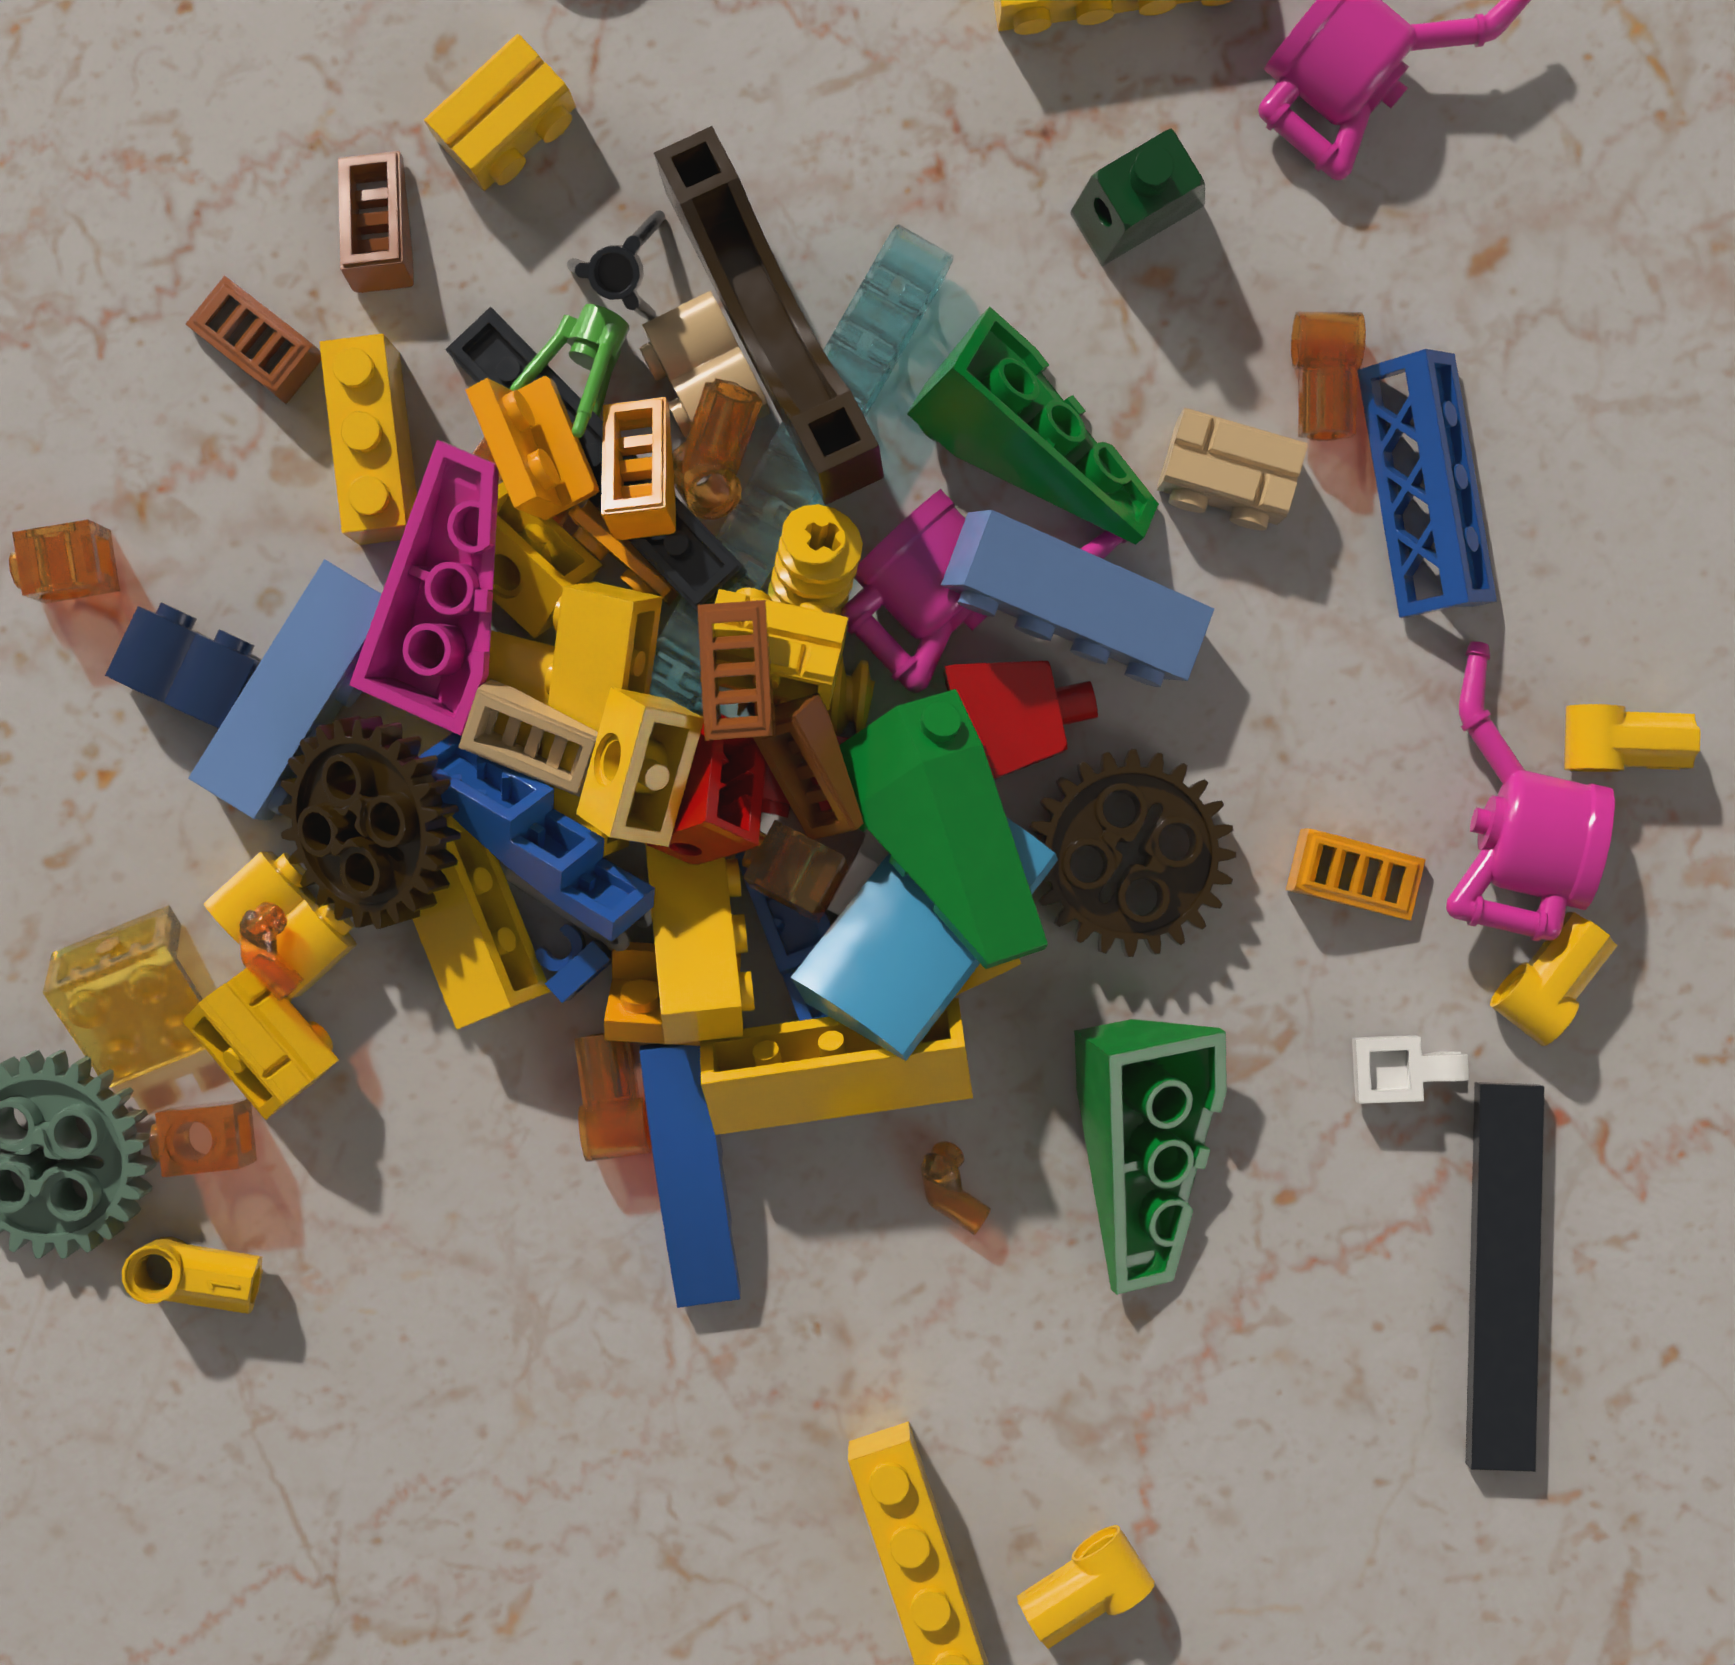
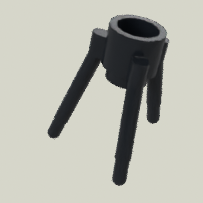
(618, 270)

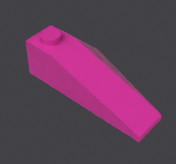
(435, 611)

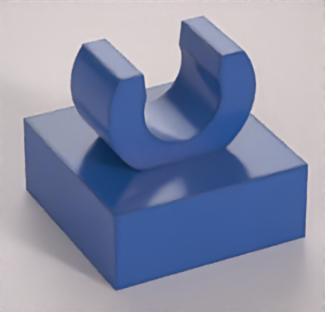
(578, 967)

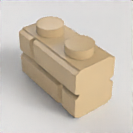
(1231, 469)

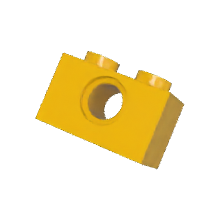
(534, 564)
(639, 767)

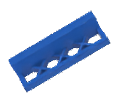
(1448, 478)

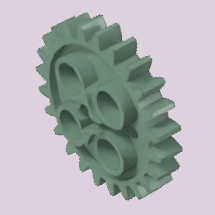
(49, 1207)

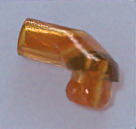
(260, 953)
(944, 1187)

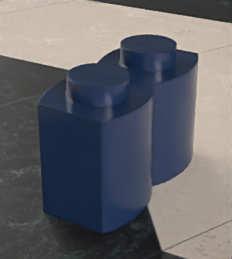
(182, 666)

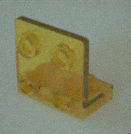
(126, 996)

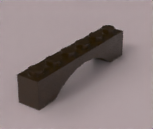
(788, 358)

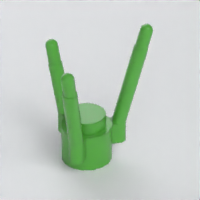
(594, 346)

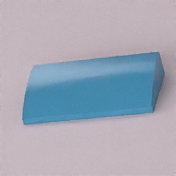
(892, 961)

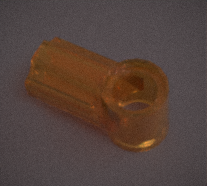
(1328, 354)
(716, 448)
(612, 1112)

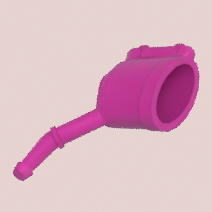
(1348, 61)
(907, 578)
(1534, 836)

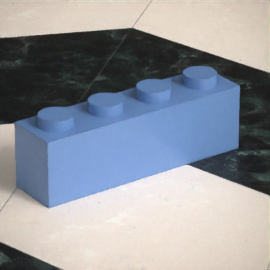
(1077, 597)
(290, 694)

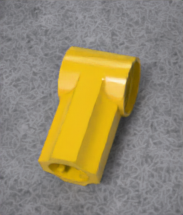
(1610, 739)
(1544, 992)
(198, 1276)
(1098, 1579)

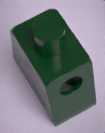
(1143, 194)

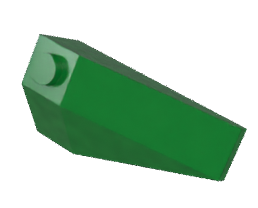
(1007, 419)
(943, 823)
(1145, 1123)

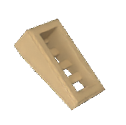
(483, 741)

